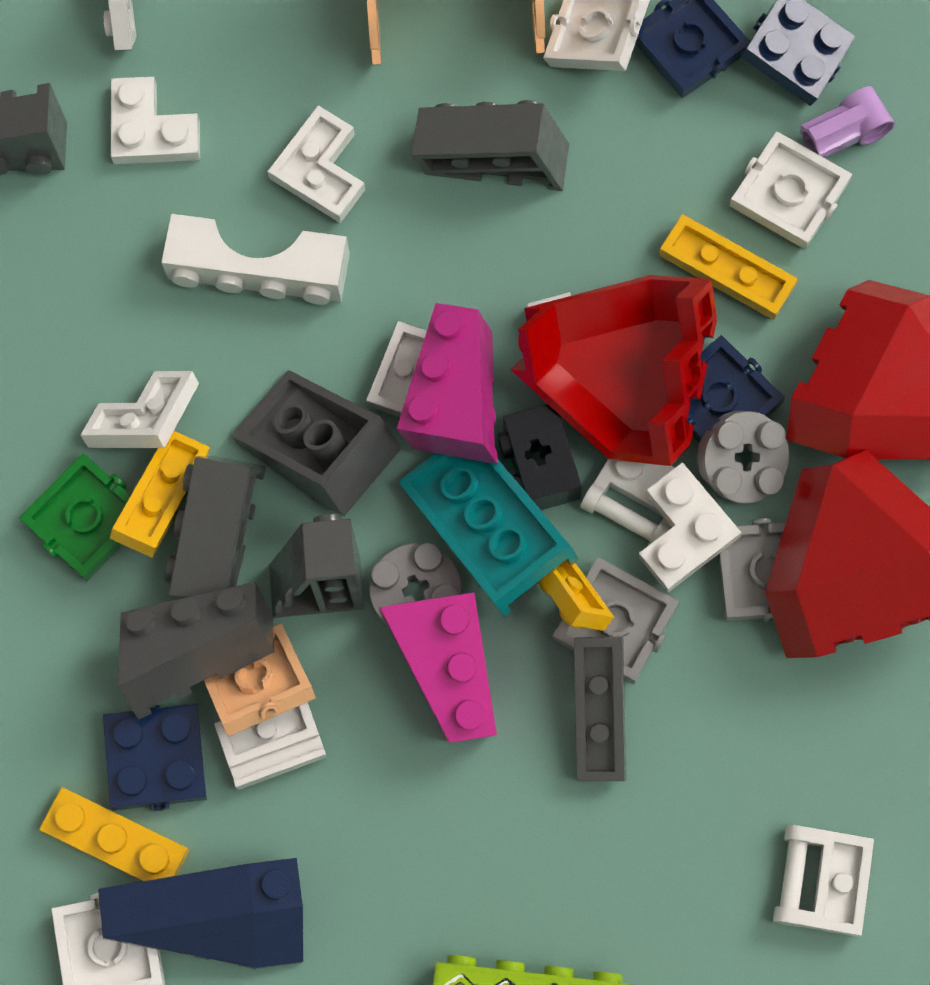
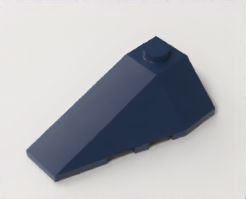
(221, 914)

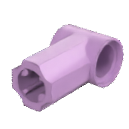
(857, 119)

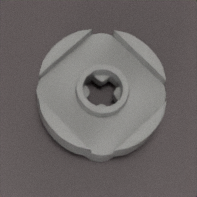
(768, 463)
(412, 562)

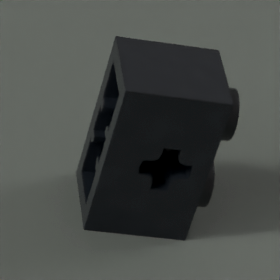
(543, 433)

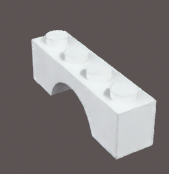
(307, 269)

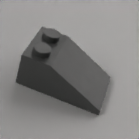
(318, 441)

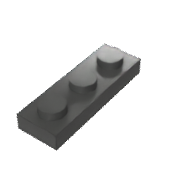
(600, 708)

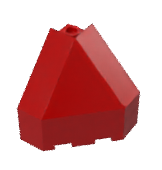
(623, 363)
(869, 378)
(850, 559)

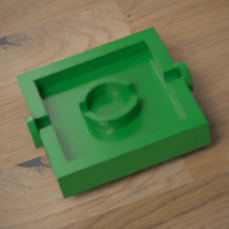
(78, 516)

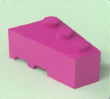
(451, 388)
(447, 660)

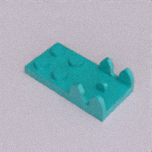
(488, 524)

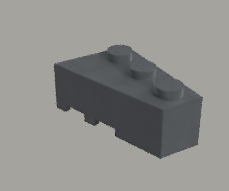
(32, 132)
(491, 140)
(212, 525)
(317, 570)
(189, 640)

